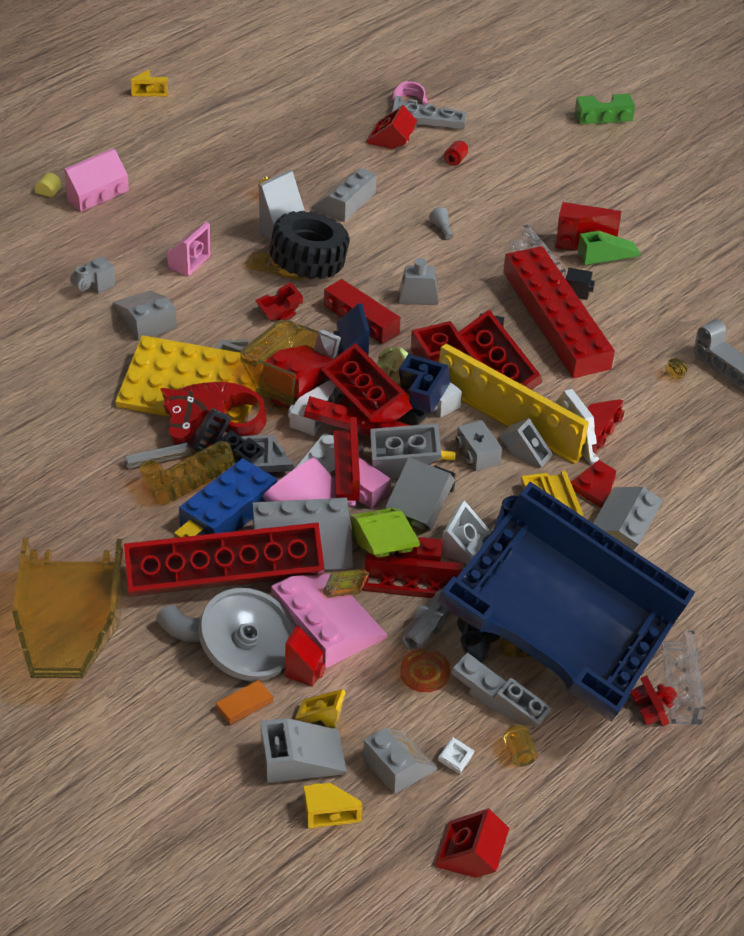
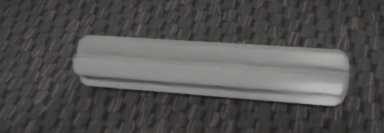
(158, 455)

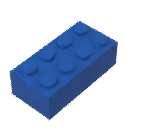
(228, 500)

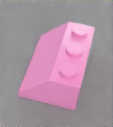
(95, 180)

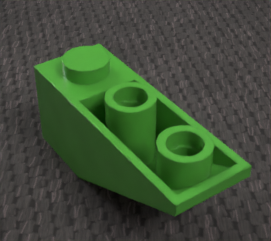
(603, 247)

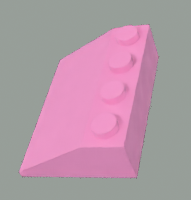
(332, 623)

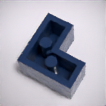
(425, 381)

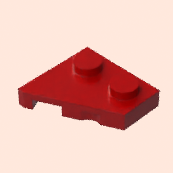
(595, 482)

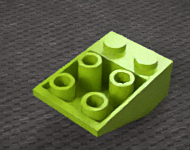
(383, 532)

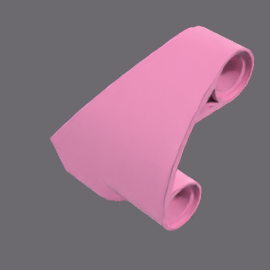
(304, 483)

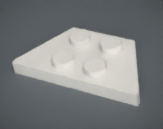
(572, 402)

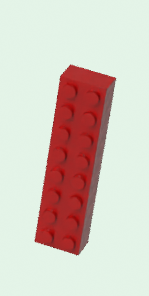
(558, 312)
(223, 559)

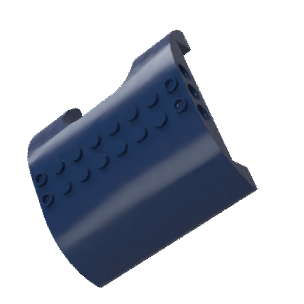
(569, 599)

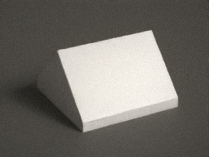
(463, 534)

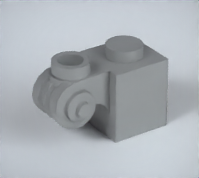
(95, 274)

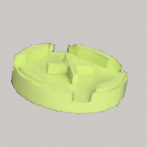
(390, 361)

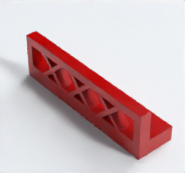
(347, 462)
(410, 571)

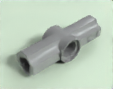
(427, 621)

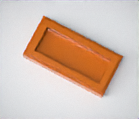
(244, 702)

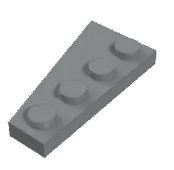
(432, 116)

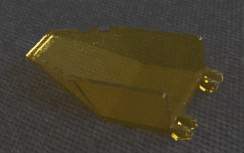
(66, 611)

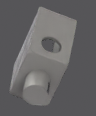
(419, 284)

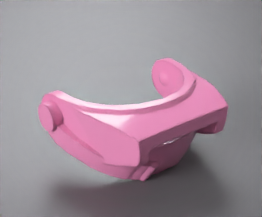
(410, 89)

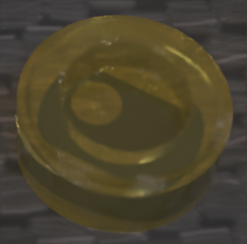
(676, 368)

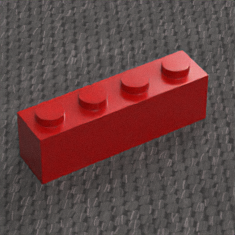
(381, 321)

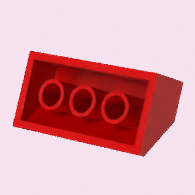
(493, 346)
(367, 386)

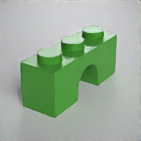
(592, 111)

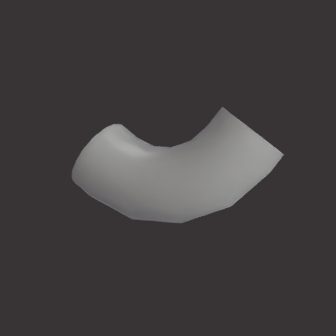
(178, 624)

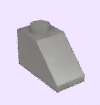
(526, 443)

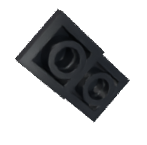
(243, 448)

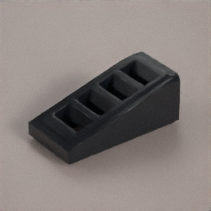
(198, 435)

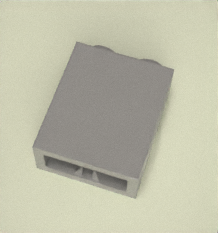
(421, 493)

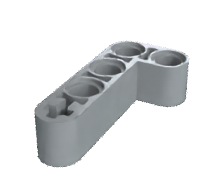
(718, 354)

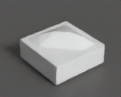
(456, 755)

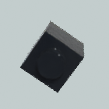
(580, 282)

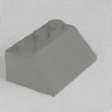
(348, 195)
(628, 514)

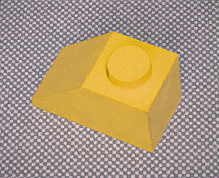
(330, 806)

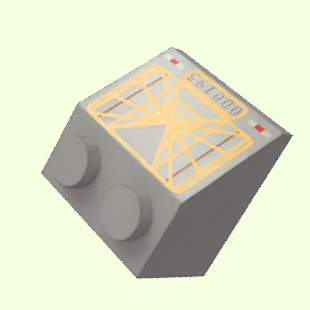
(396, 759)

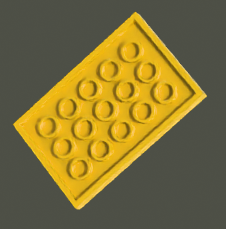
(175, 365)

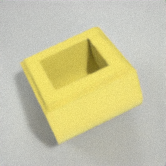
(48, 185)

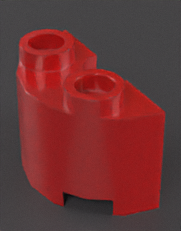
(283, 304)

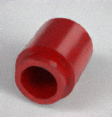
(456, 153)

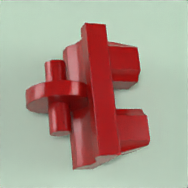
(654, 711)

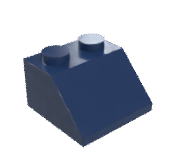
(353, 329)

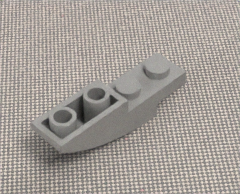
(504, 697)

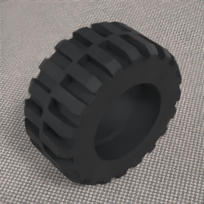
(309, 244)

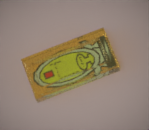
(345, 583)

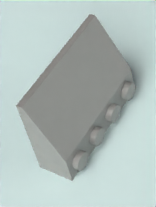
(332, 519)

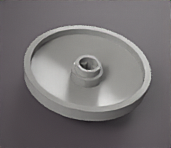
(246, 633)

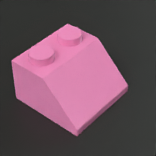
(190, 251)

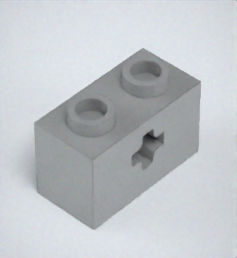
(478, 445)

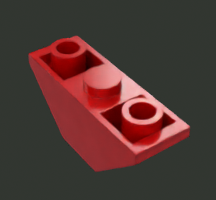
(605, 416)

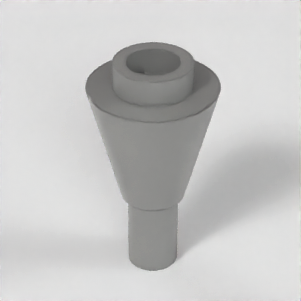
(440, 218)

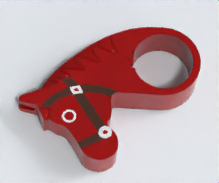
(192, 403)

